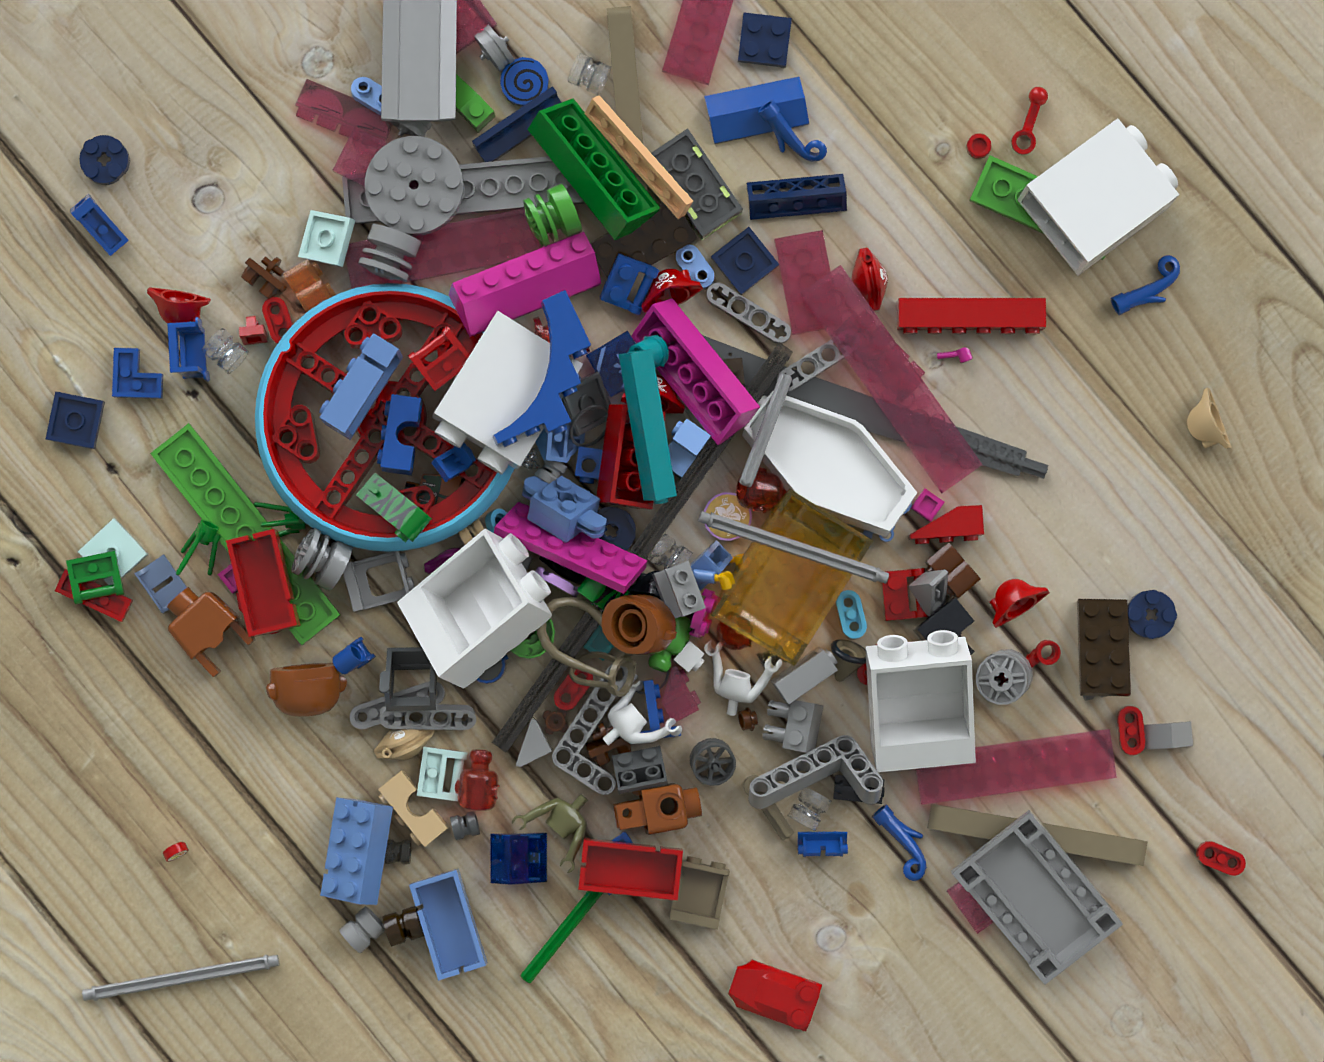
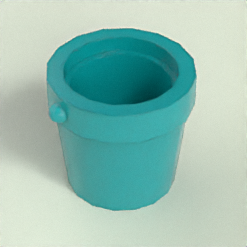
(658, 347)

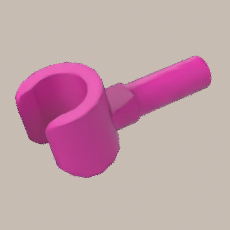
(963, 353)

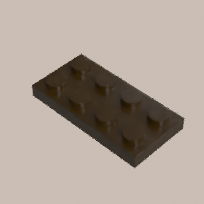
(648, 243)
(1103, 647)

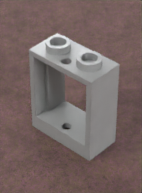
(805, 674)

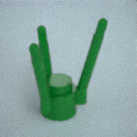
(291, 520)
(204, 534)

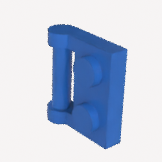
(621, 282)

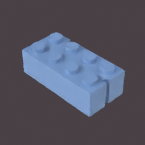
(360, 386)
(356, 851)
(448, 924)

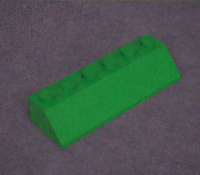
(593, 168)

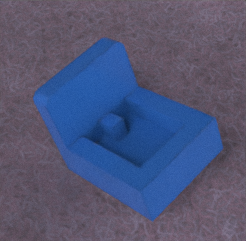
(454, 462)

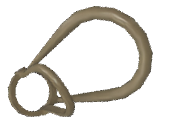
(624, 661)

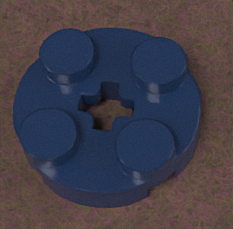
(114, 169)
(625, 524)
(1165, 614)

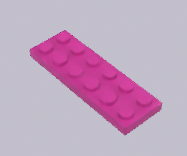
(582, 554)

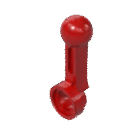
(1037, 96)
(1035, 656)

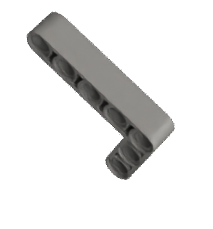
(587, 728)
(816, 771)

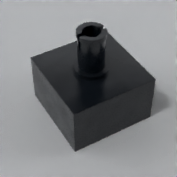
(949, 617)

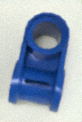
(352, 657)

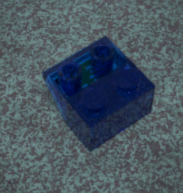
(518, 858)

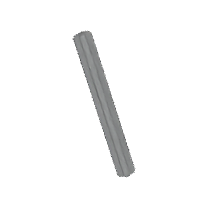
(765, 430)

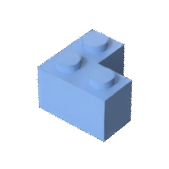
(686, 445)

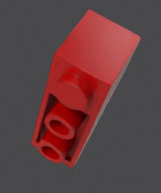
(959, 522)

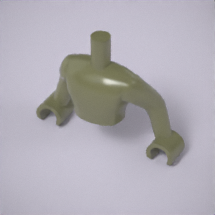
(563, 820)

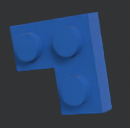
(127, 379)

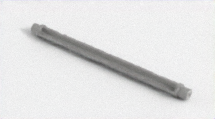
(793, 547)
(180, 977)

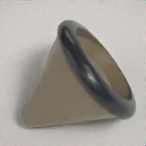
(849, 658)

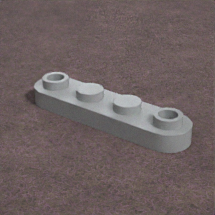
(373, 707)

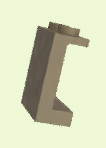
(700, 893)

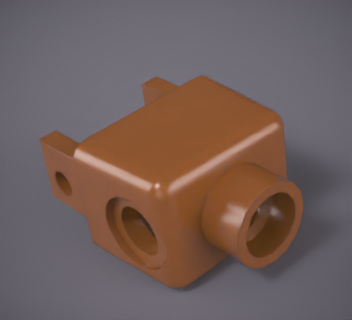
(202, 624)
(647, 809)

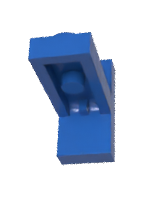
(99, 225)
(655, 715)

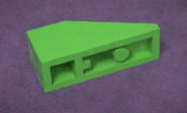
(472, 106)

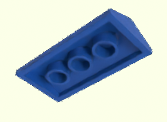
(736, 114)

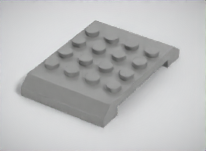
(1037, 896)

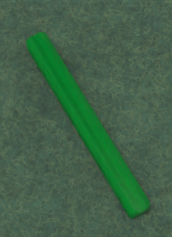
(560, 935)

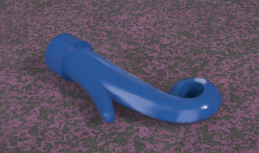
(771, 113)
(1146, 294)
(903, 834)

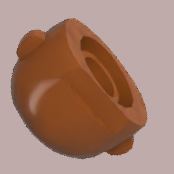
(639, 624)
(305, 688)

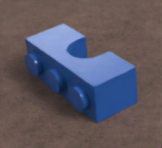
(401, 413)

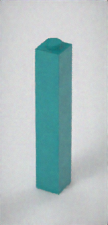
(647, 426)

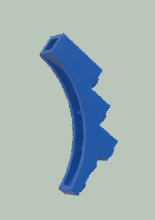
(566, 340)

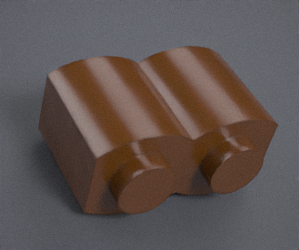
(960, 574)

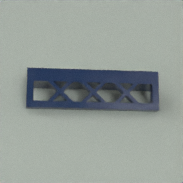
(513, 129)
(797, 199)

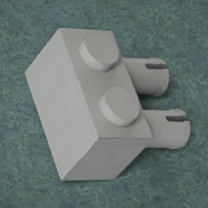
(801, 726)

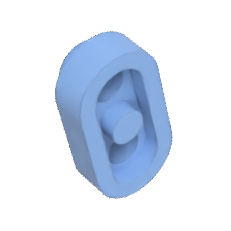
(368, 97)
(695, 265)

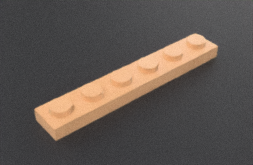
(638, 157)

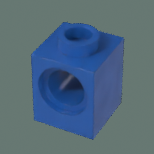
(584, 454)

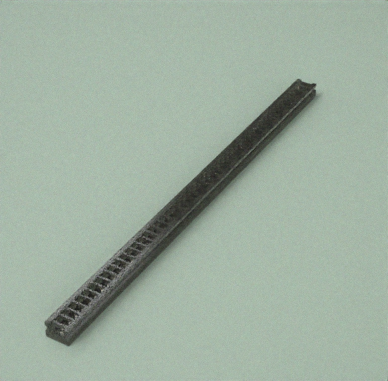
(641, 548)

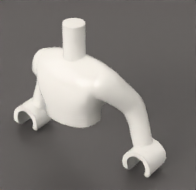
(736, 683)
(628, 722)

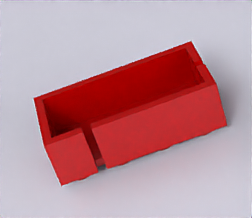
(263, 583)
(630, 869)

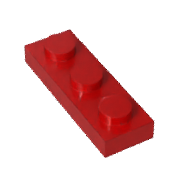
(110, 605)

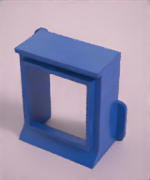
(191, 345)

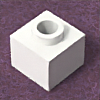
(690, 657)

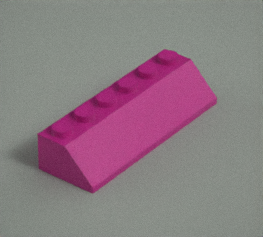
(523, 282)
(698, 372)

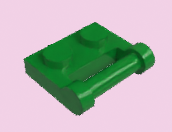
(91, 569)

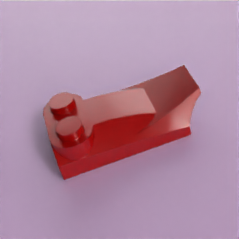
(775, 994)

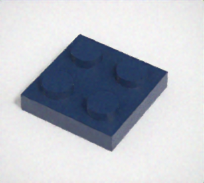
(764, 40)
(744, 261)
(75, 420)

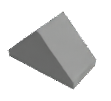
(930, 590)
(1168, 735)
(534, 744)

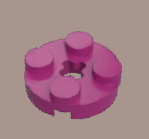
(700, 622)

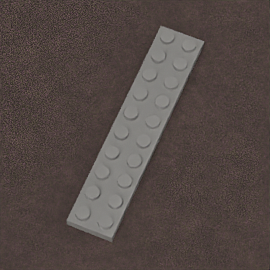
(486, 187)

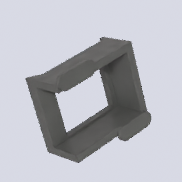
(407, 659)

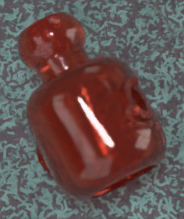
(763, 493)
(478, 785)

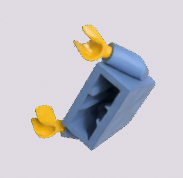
(711, 563)

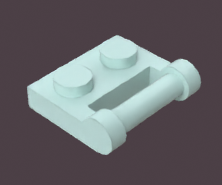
(433, 772)

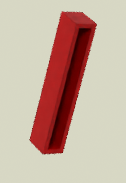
(971, 314)

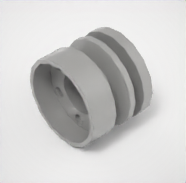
(389, 252)
(319, 557)
(1017, 671)

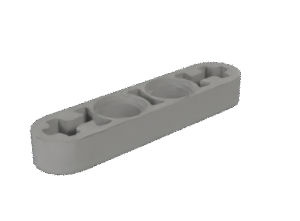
(750, 309)
(819, 364)
(427, 721)

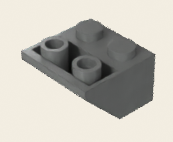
(639, 769)

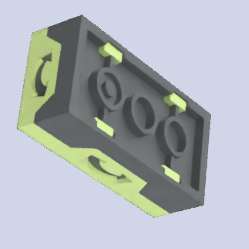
(691, 168)

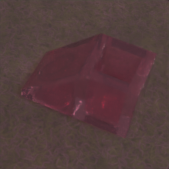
(677, 698)

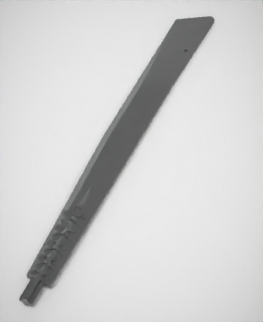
(870, 415)

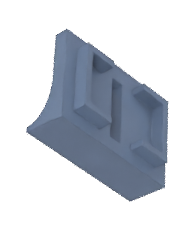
(154, 575)

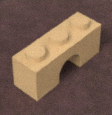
(397, 794)

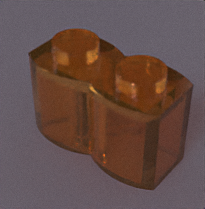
(308, 285)

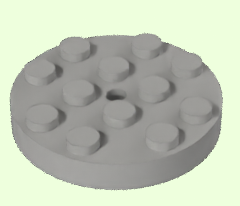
(419, 209)

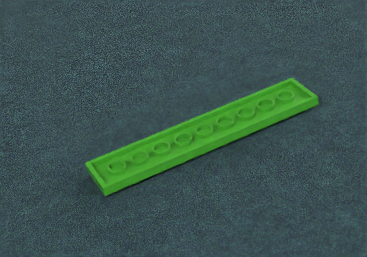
(224, 503)

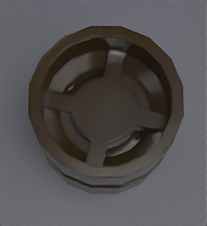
(402, 926)

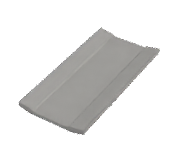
(419, 60)

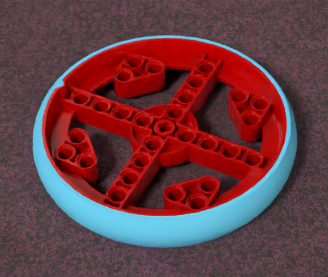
(276, 417)

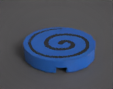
(523, 80)

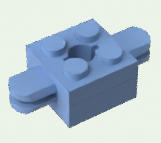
(563, 508)

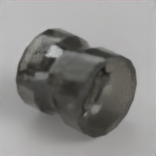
(398, 852)

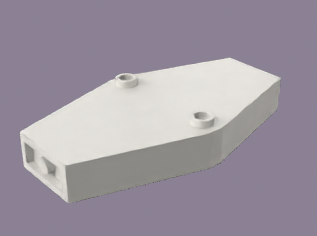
(833, 465)

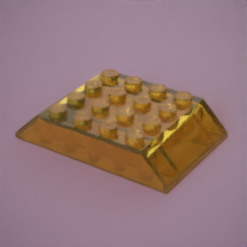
(782, 596)

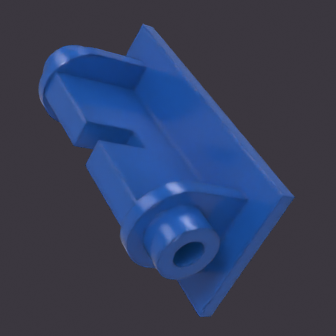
(813, 842)

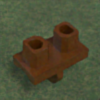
(272, 284)
(598, 747)

